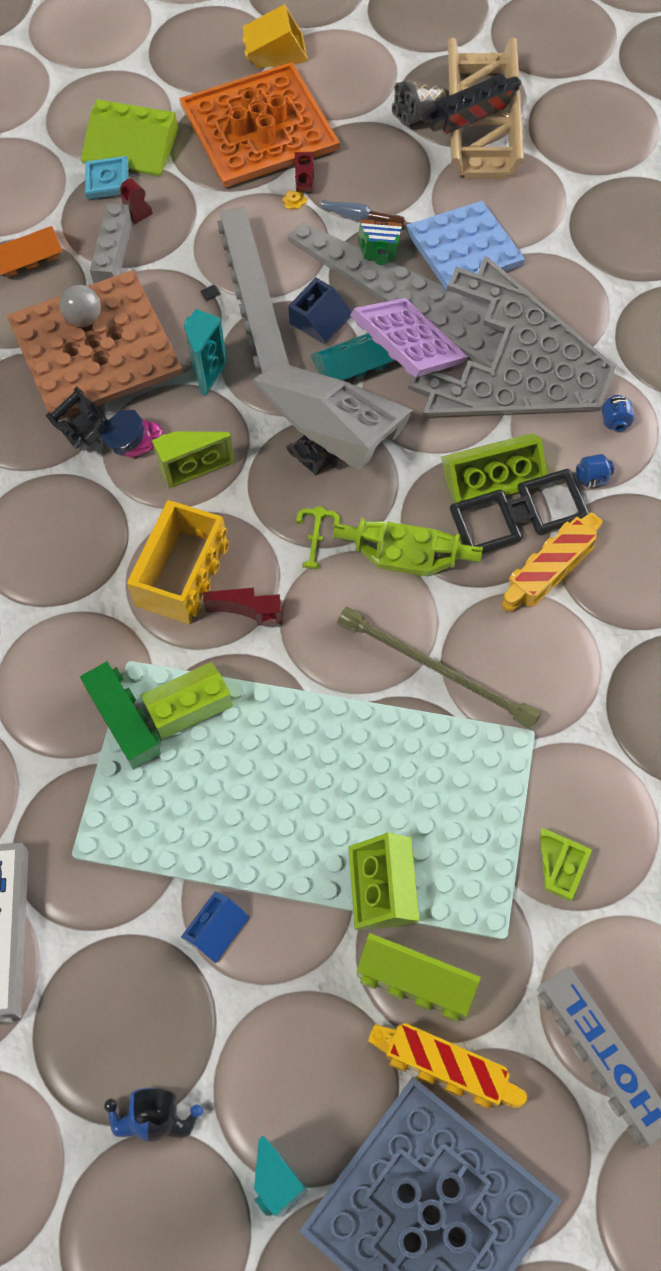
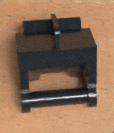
(86, 426)
(312, 455)

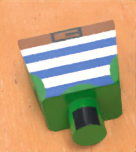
(379, 240)

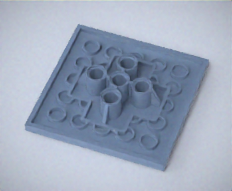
(421, 1145)

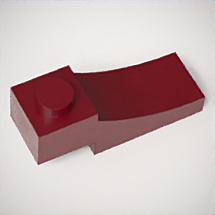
(242, 601)

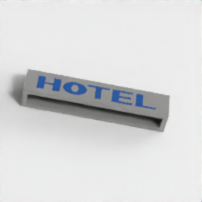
(604, 1054)

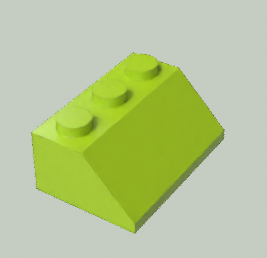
(187, 700)
(383, 882)

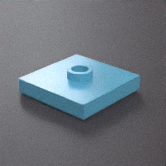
(105, 177)

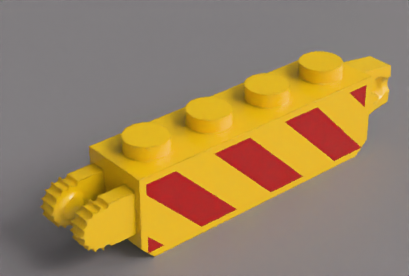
(552, 563)
(448, 1064)

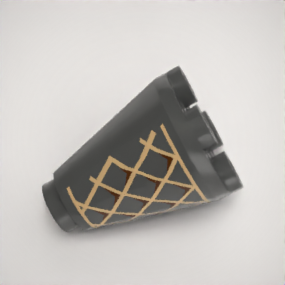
(415, 98)

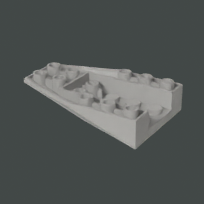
(333, 411)

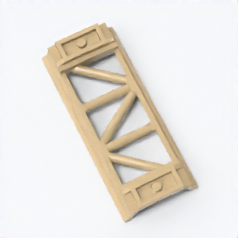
(477, 160)

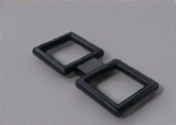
(519, 510)

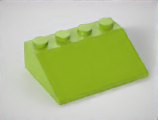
(130, 131)

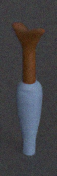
(361, 211)

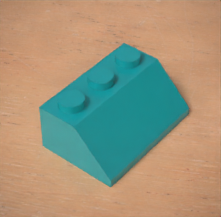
(205, 348)
(351, 358)
(275, 1181)

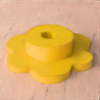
(294, 200)

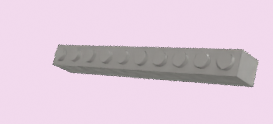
(251, 289)

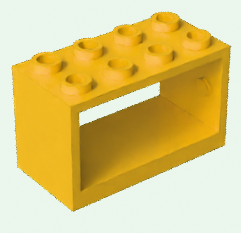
(171, 522)

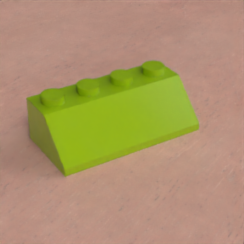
(494, 467)
(417, 977)

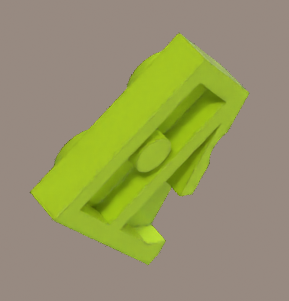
(562, 864)

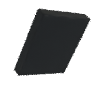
(210, 292)

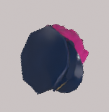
(130, 434)

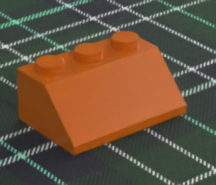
(28, 250)

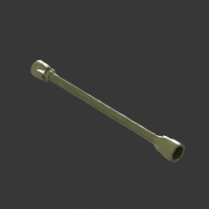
(356, 622)

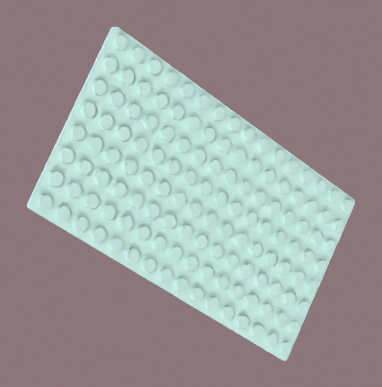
(298, 776)

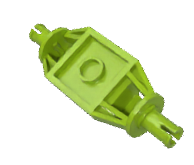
(407, 546)

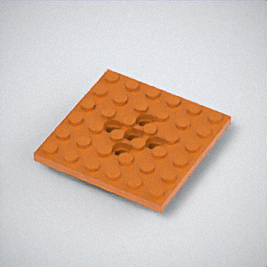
(258, 124)

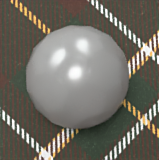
(80, 305)

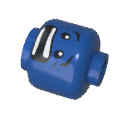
(618, 413)
(594, 470)

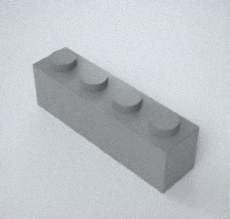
(111, 242)

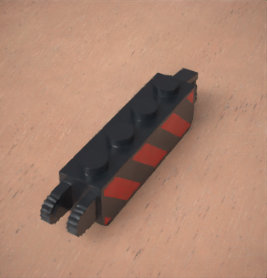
(472, 104)

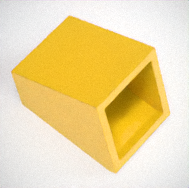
(274, 40)

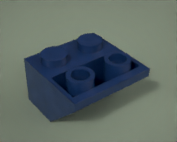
(319, 311)

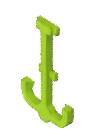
(318, 513)

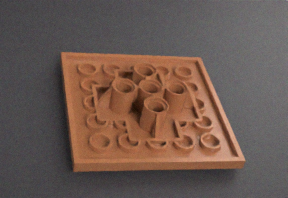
(105, 359)

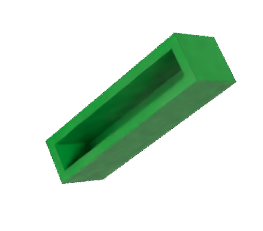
(120, 714)

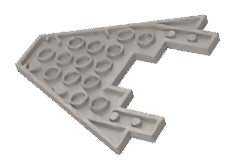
(537, 363)

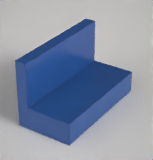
(215, 926)

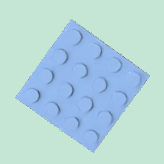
(462, 241)

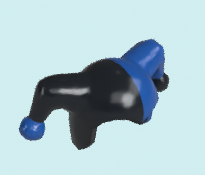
(151, 1116)

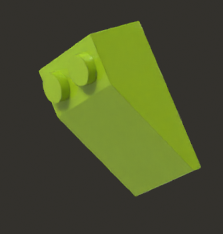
(192, 454)

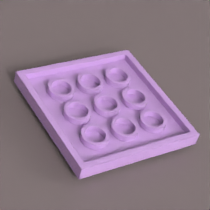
(408, 336)

